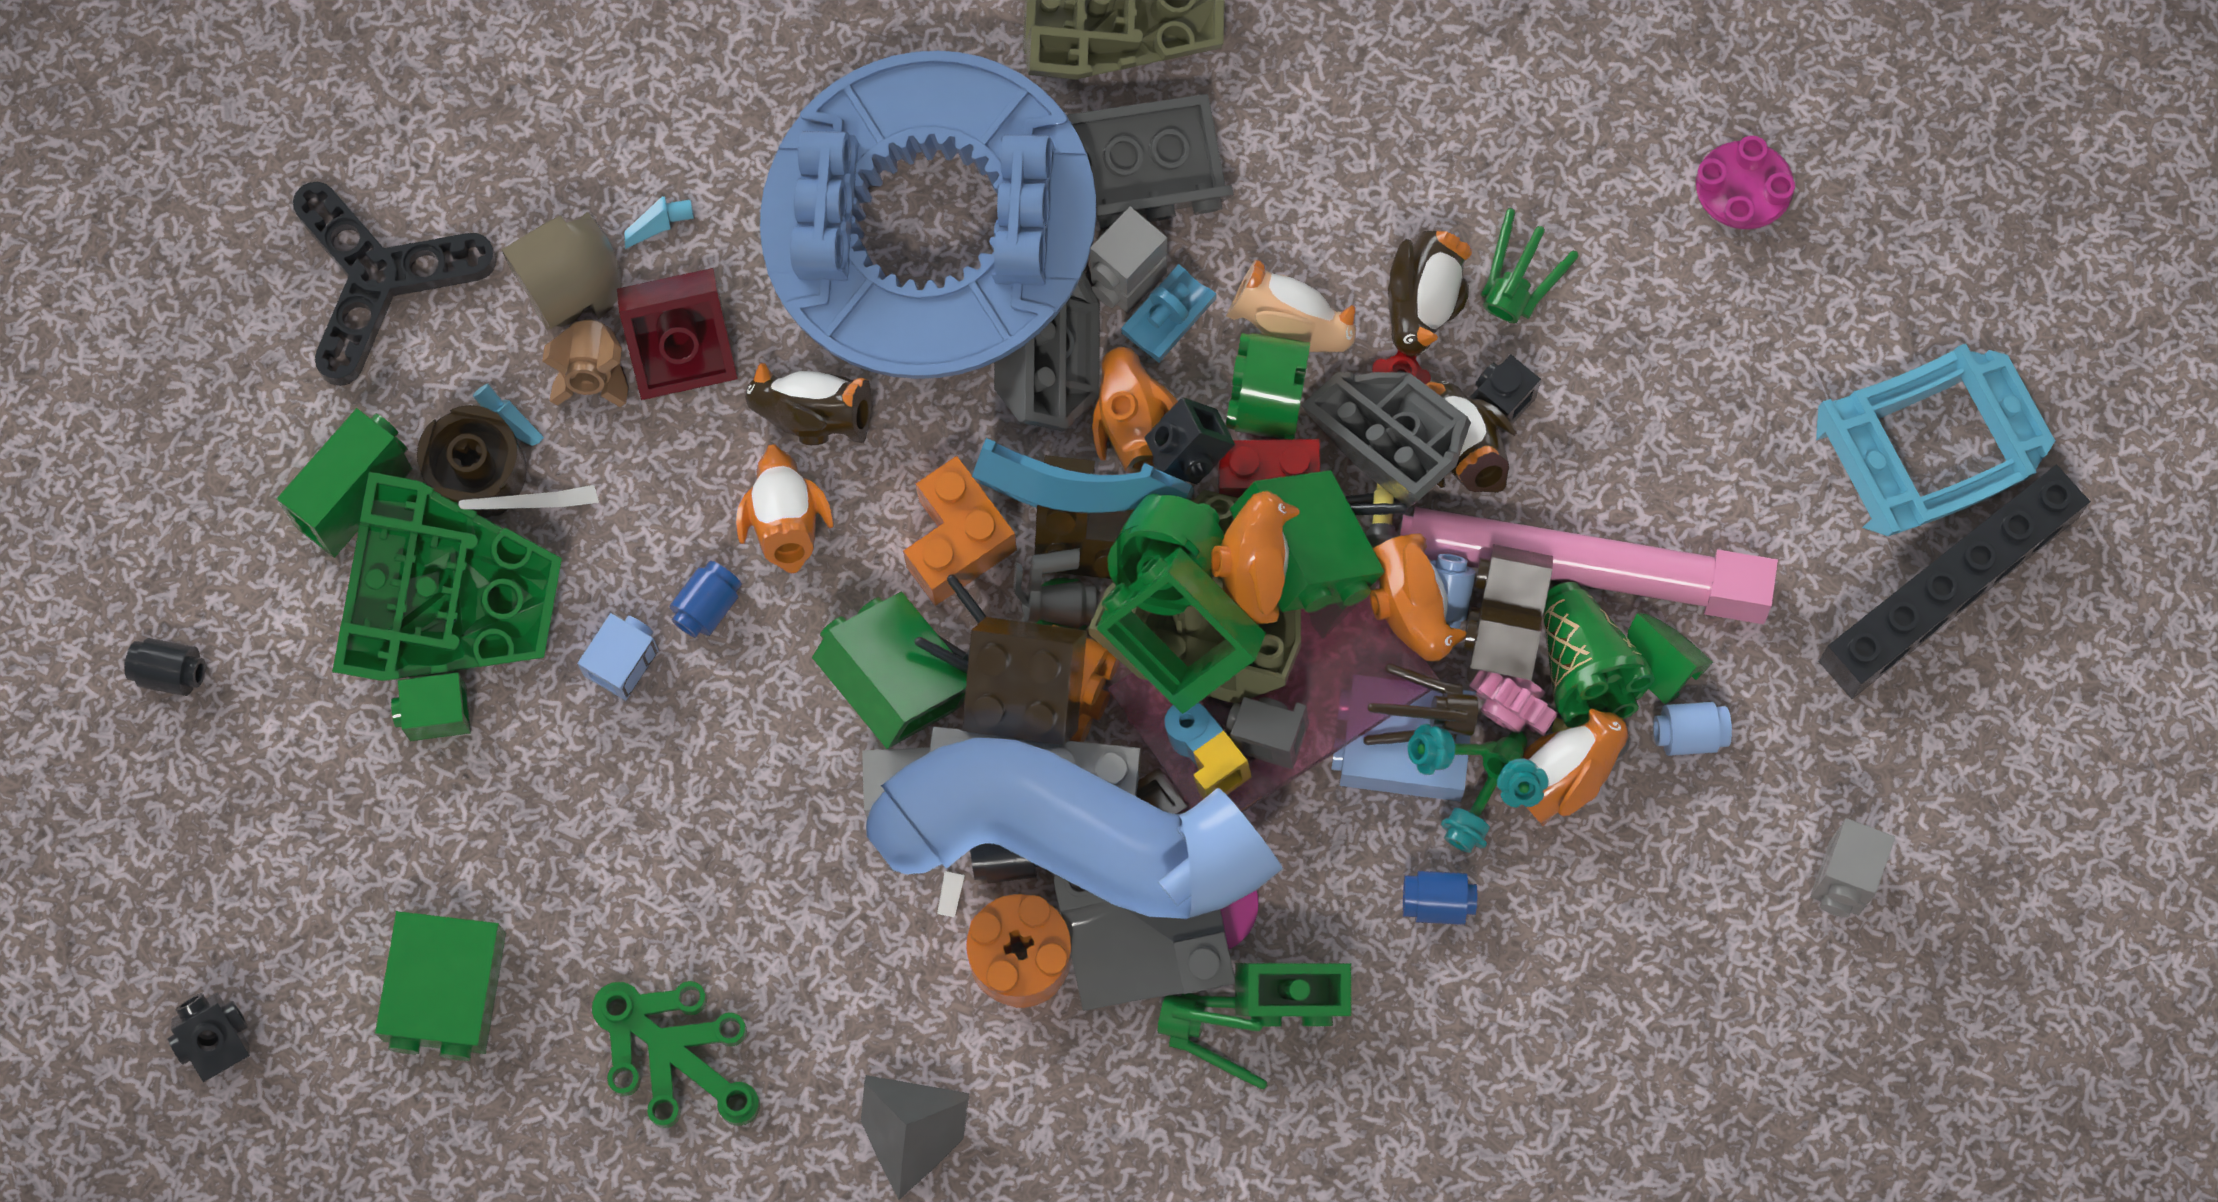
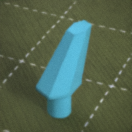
(657, 220)
(508, 412)

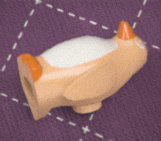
(1292, 311)

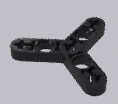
(371, 294)

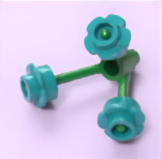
(1503, 760)

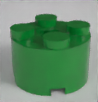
(1267, 386)
(1159, 528)

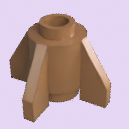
(586, 362)

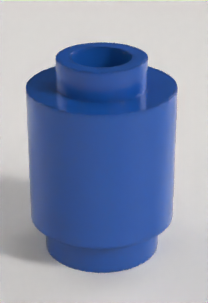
(705, 599)
(1439, 897)

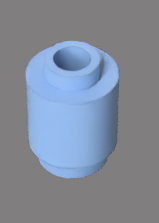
(1458, 584)
(1692, 728)

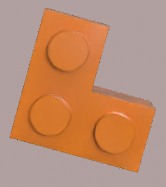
(968, 534)

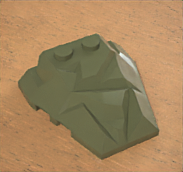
(1111, 35)

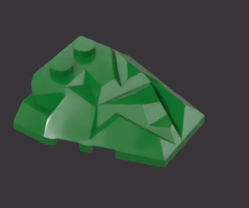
(427, 592)

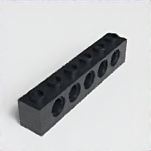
(1953, 581)

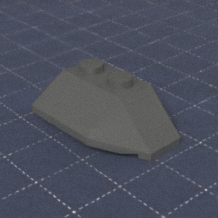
(1057, 370)
(1391, 429)

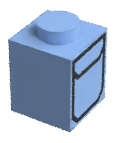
(619, 655)

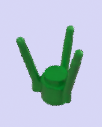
(1509, 295)
(1186, 1016)

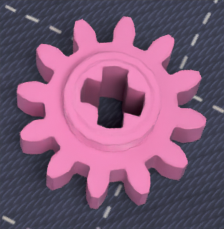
(1513, 702)

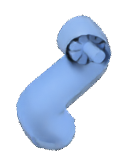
(1068, 826)

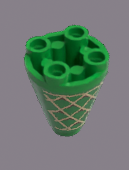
(1590, 658)

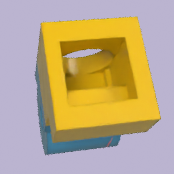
(1209, 748)

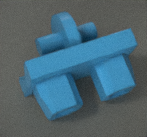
(1168, 313)

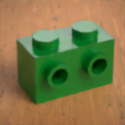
(1293, 989)

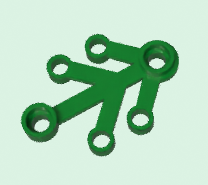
(668, 1046)

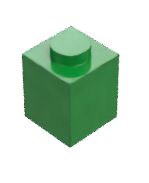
(432, 707)

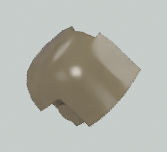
(566, 269)

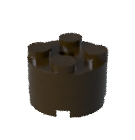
(460, 439)

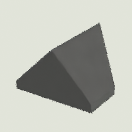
(911, 1127)

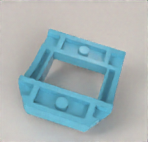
(1876, 468)

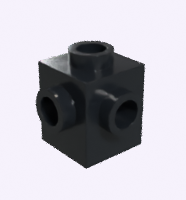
(1189, 441)
(209, 1052)

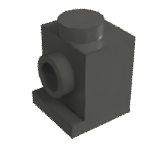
(1268, 730)

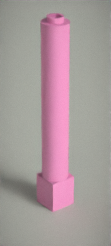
(1726, 585)

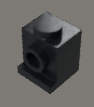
(1507, 387)

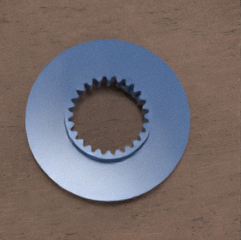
(890, 115)

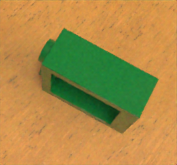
(1153, 658)

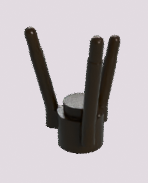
(1451, 711)

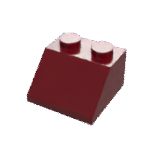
(676, 333)

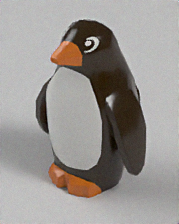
(1426, 289)
(812, 404)
(1483, 458)

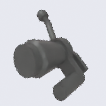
(1062, 604)

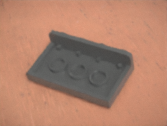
(1153, 158)

